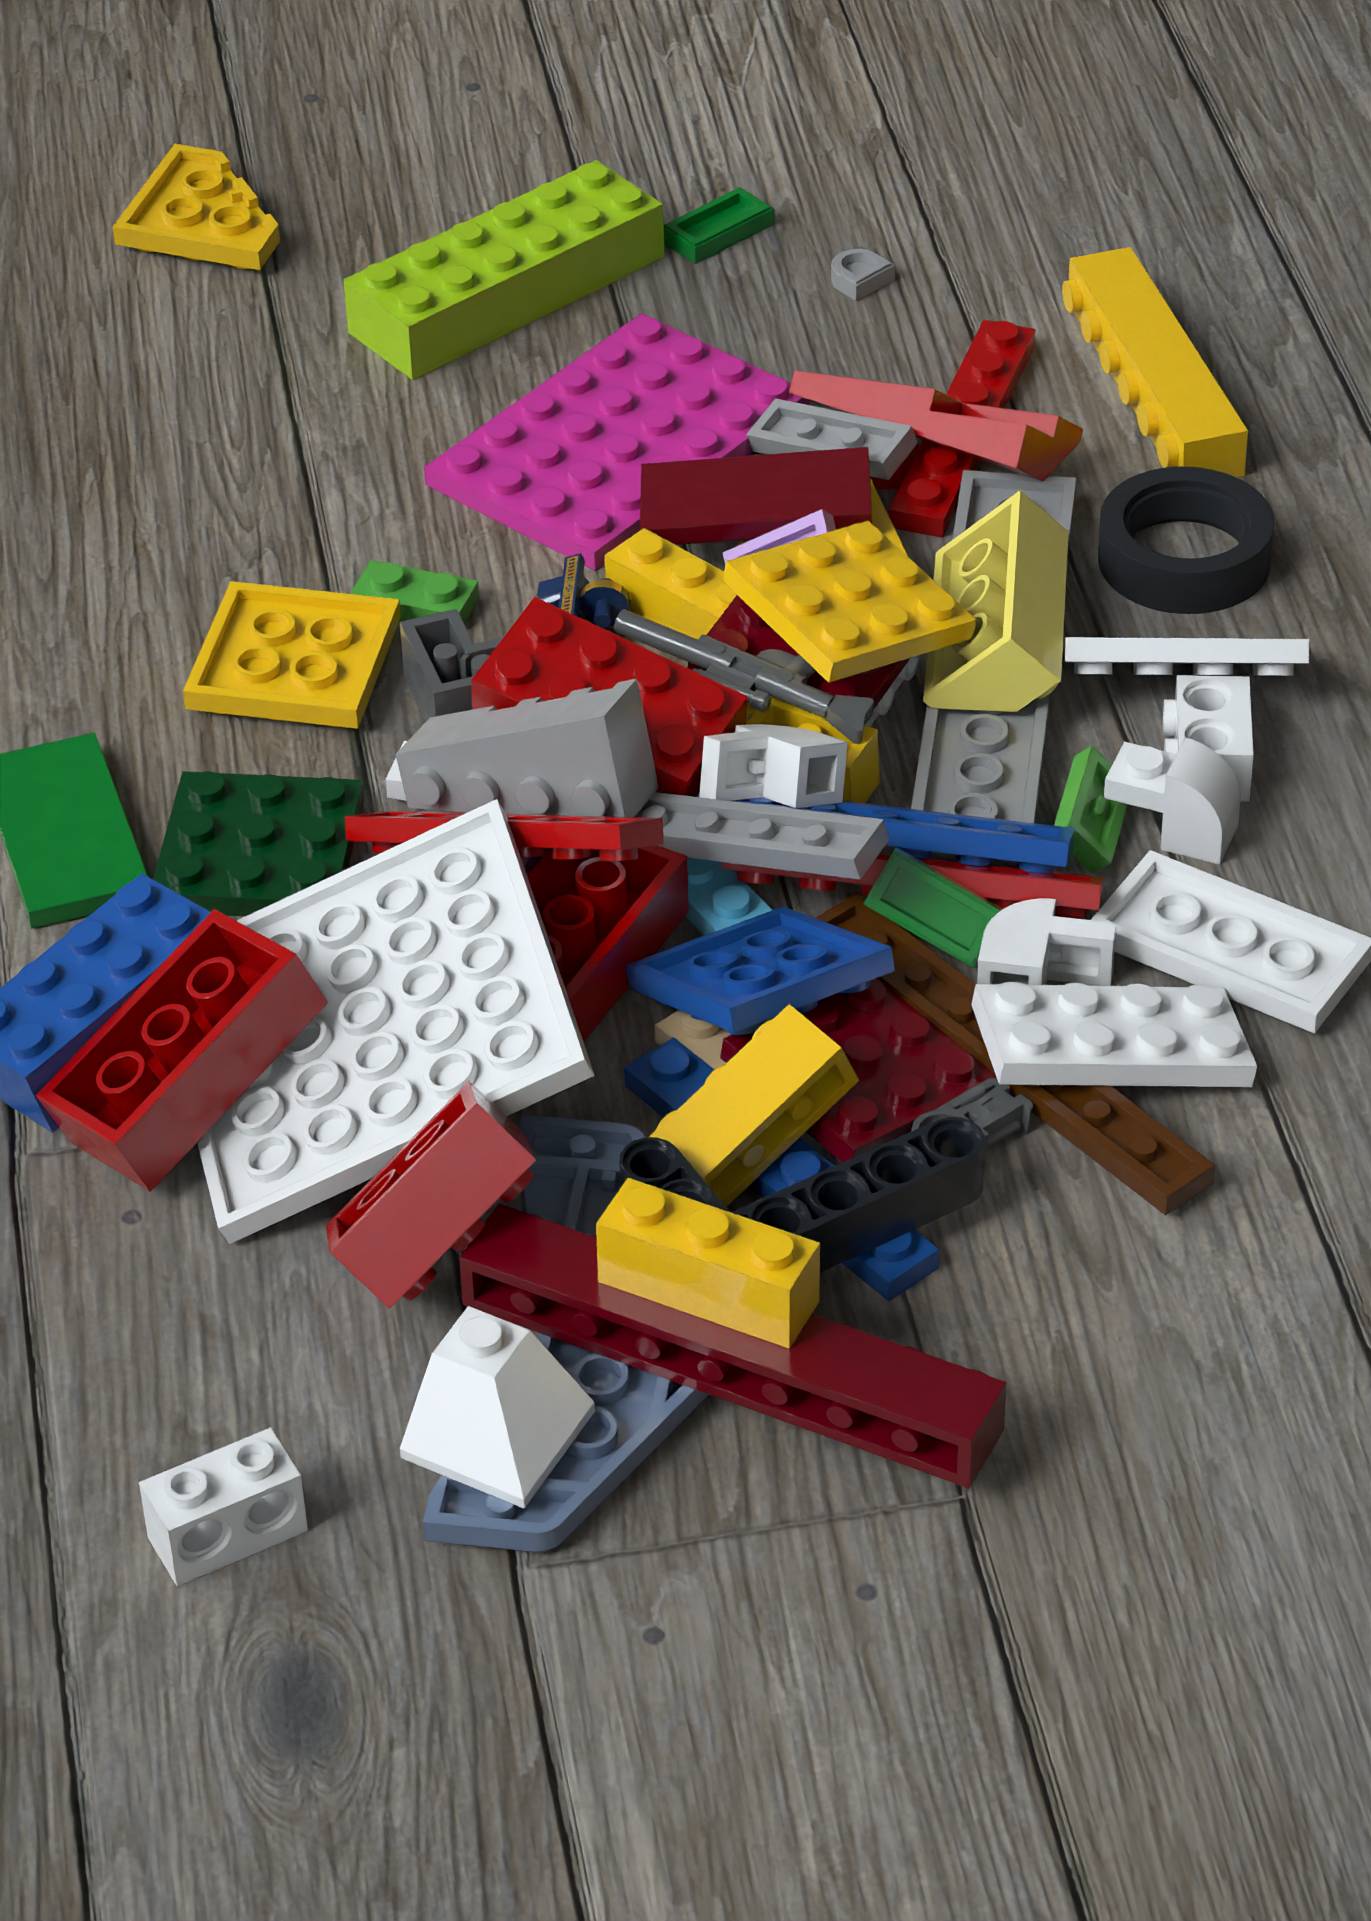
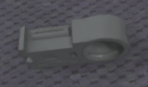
(988, 1107)

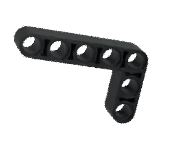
(852, 1202)

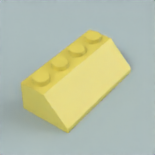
(1013, 582)

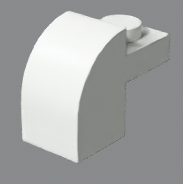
(774, 763)
(1191, 790)
(1035, 946)

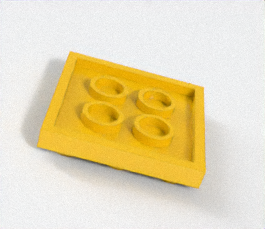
(848, 600)
(292, 654)

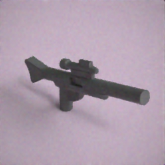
(769, 673)

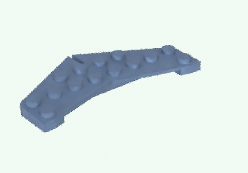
(633, 1408)

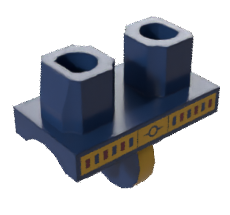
(594, 601)

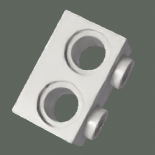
(1217, 715)
(223, 1506)

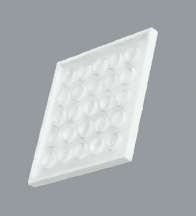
(428, 985)

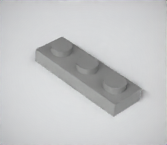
(803, 427)

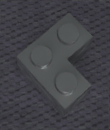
(441, 662)

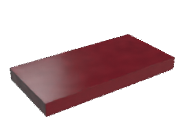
(753, 494)

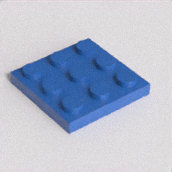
(759, 969)

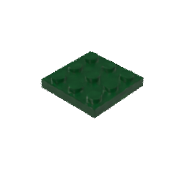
(255, 837)

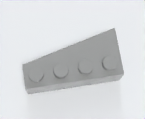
(536, 758)

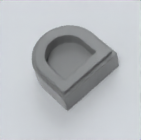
(860, 273)

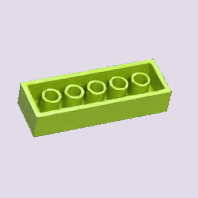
(504, 269)

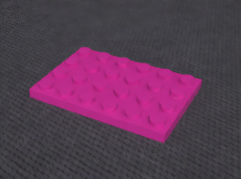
(573, 448)

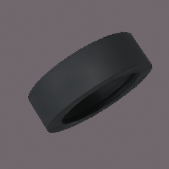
(1185, 583)

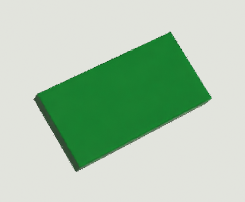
(64, 829)

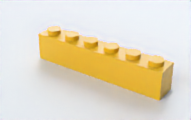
(1154, 363)

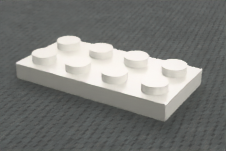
(1208, 655)
(1235, 941)
(1112, 1035)

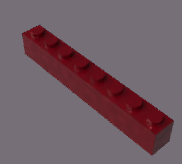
(827, 1382)

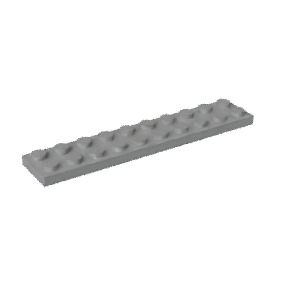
(981, 758)

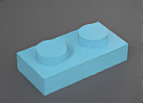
(718, 897)

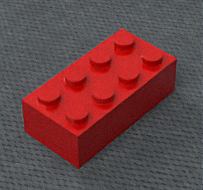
(557, 653)
(606, 918)
(182, 1049)

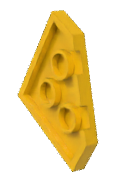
(198, 212)

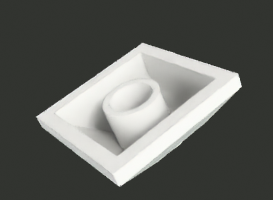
(494, 1409)

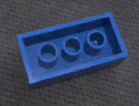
(81, 983)

